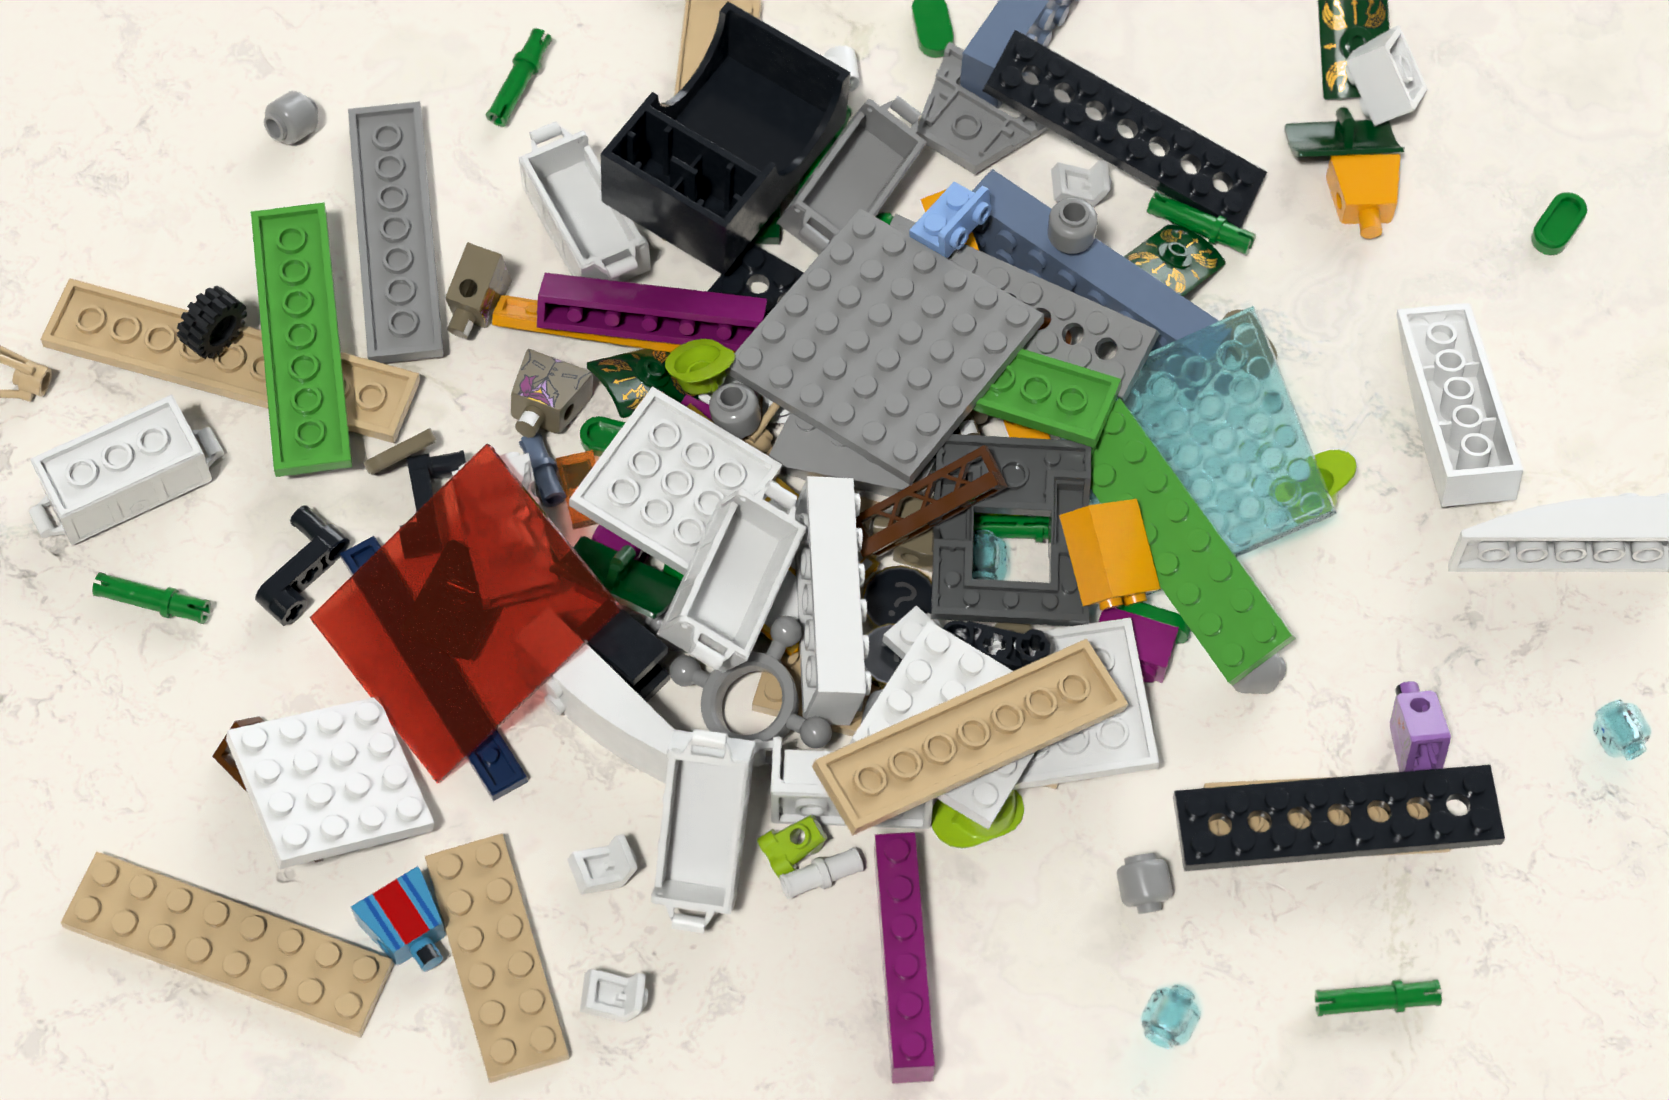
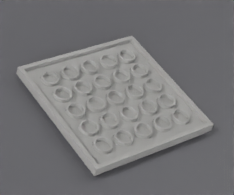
(884, 345)

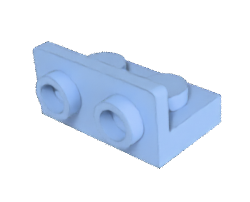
(952, 219)

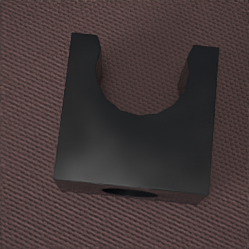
(632, 654)

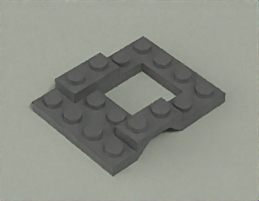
(1041, 480)

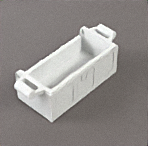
(566, 194)
(121, 470)
(734, 577)
(799, 793)
(702, 825)

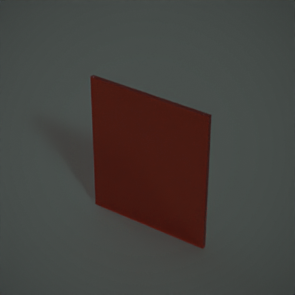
(465, 613)

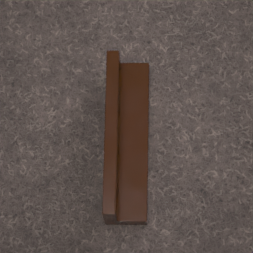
(934, 513)

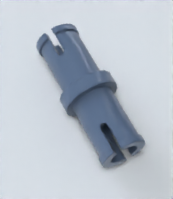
(544, 470)

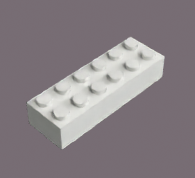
(830, 601)

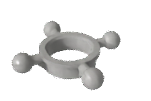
(785, 632)

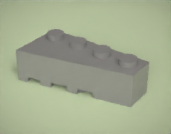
(813, 453)

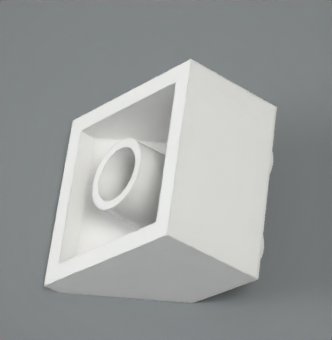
(1386, 76)

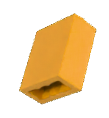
(1110, 554)

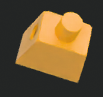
(1364, 190)

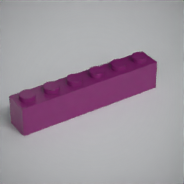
(646, 311)
(903, 958)

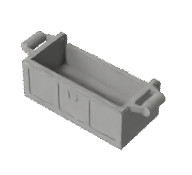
(855, 173)

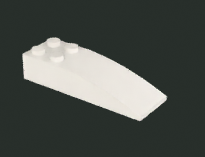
(1458, 406)
(1571, 536)
(610, 712)

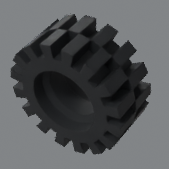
(211, 322)

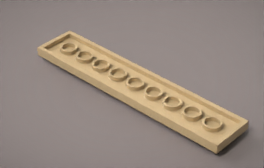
(144, 339)

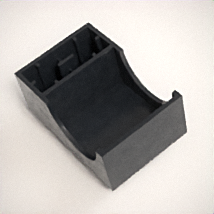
(728, 142)

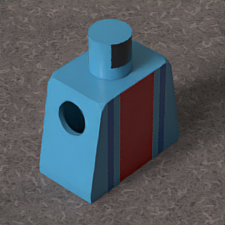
(403, 920)

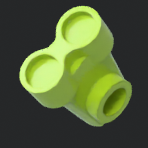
(783, 846)

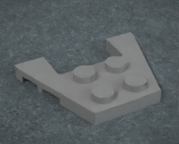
(965, 124)

